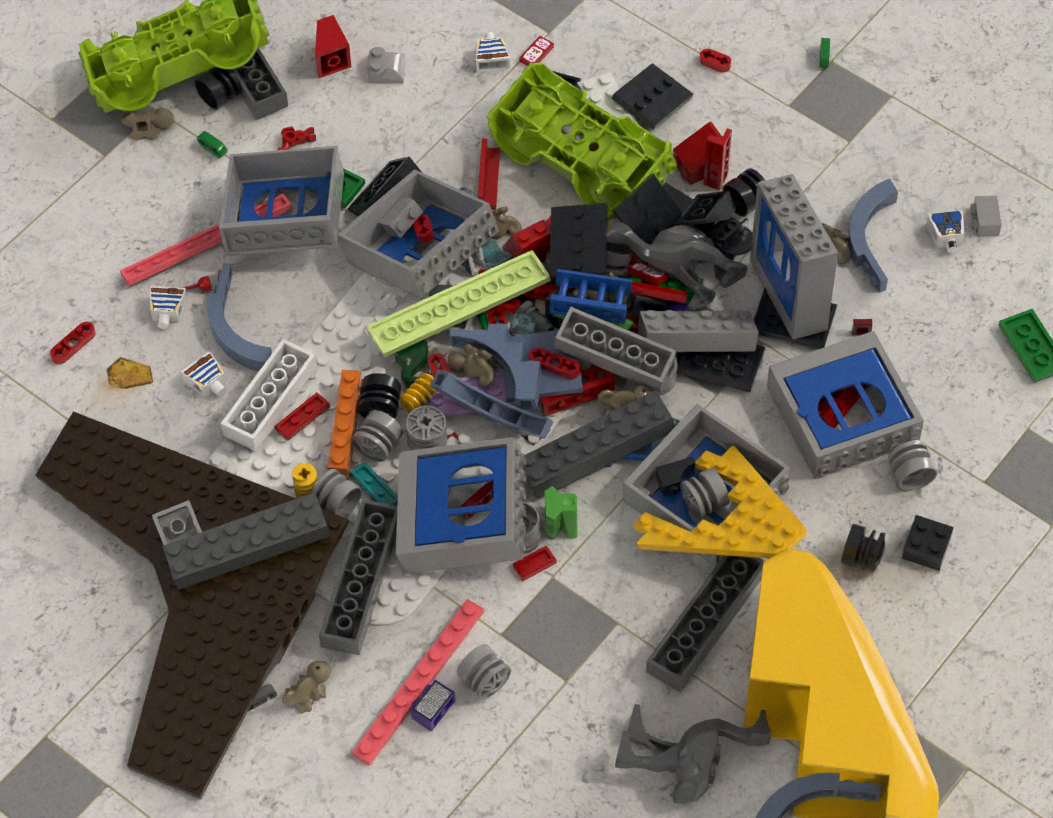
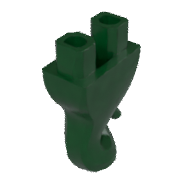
(412, 360)

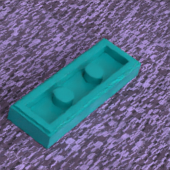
(373, 485)

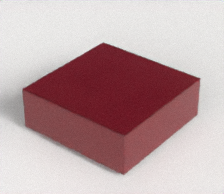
(861, 326)

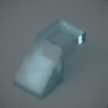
(493, 255)

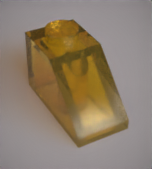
(128, 374)

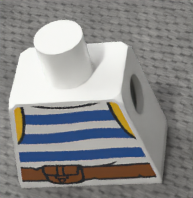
(491, 54)
(167, 304)
(205, 376)

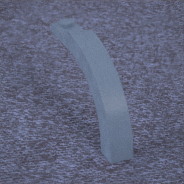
(870, 204)
(237, 348)
(814, 787)

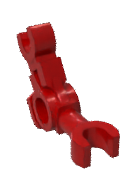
(292, 137)

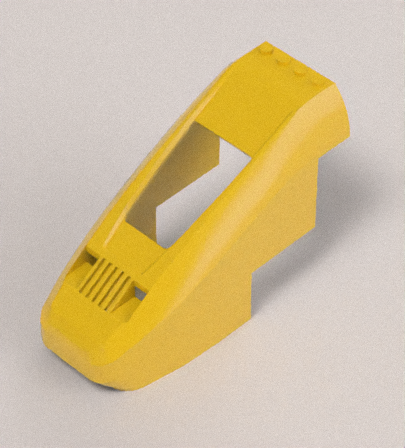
(833, 694)

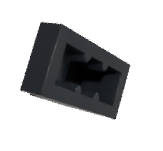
(645, 303)
(672, 474)

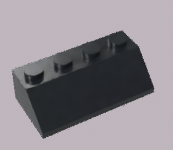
(386, 179)

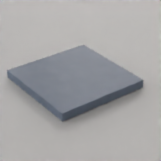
(550, 383)

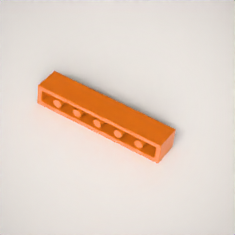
(345, 422)

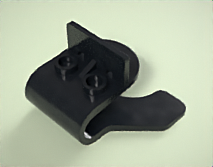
(730, 239)

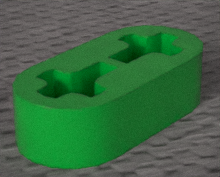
(824, 52)
(212, 144)

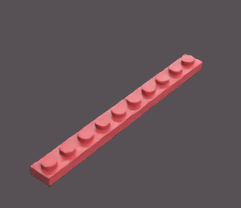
(191, 246)
(415, 684)

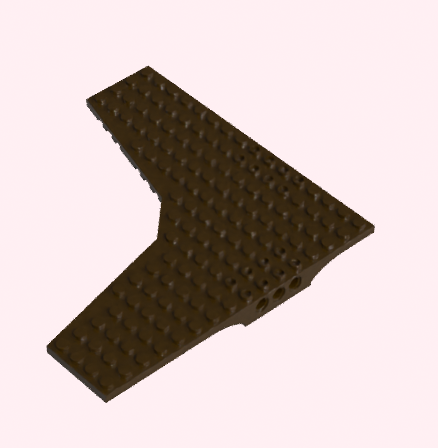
(218, 632)

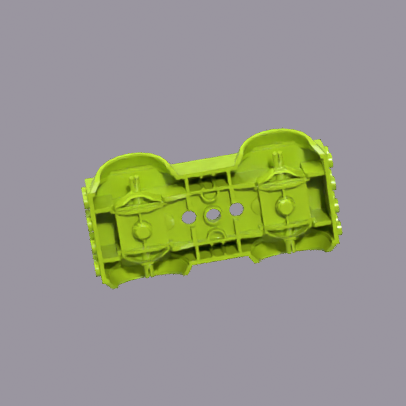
(171, 49)
(529, 129)

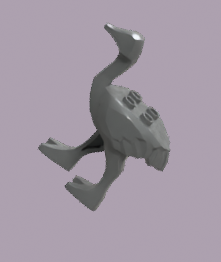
(678, 254)
(693, 757)

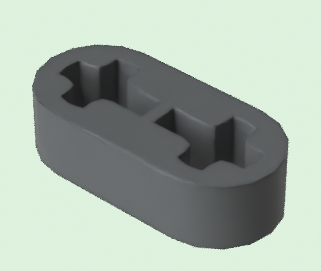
(262, 694)

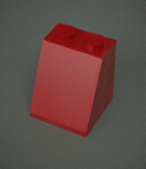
(331, 47)
(692, 152)
(531, 238)

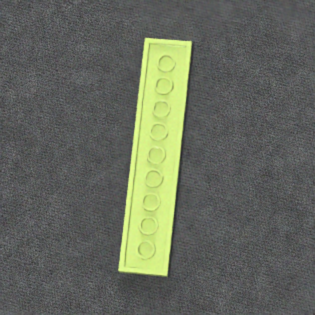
(458, 303)

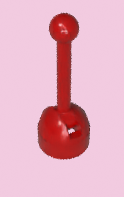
(203, 284)

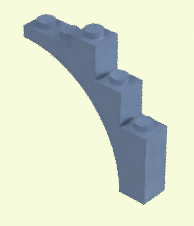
(510, 355)
(491, 408)

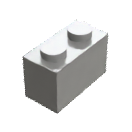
(986, 216)
(400, 217)

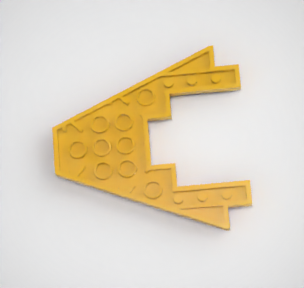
(755, 528)

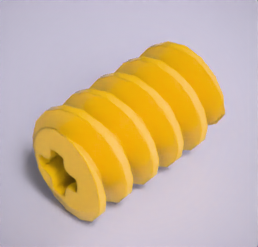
(418, 393)
(304, 479)

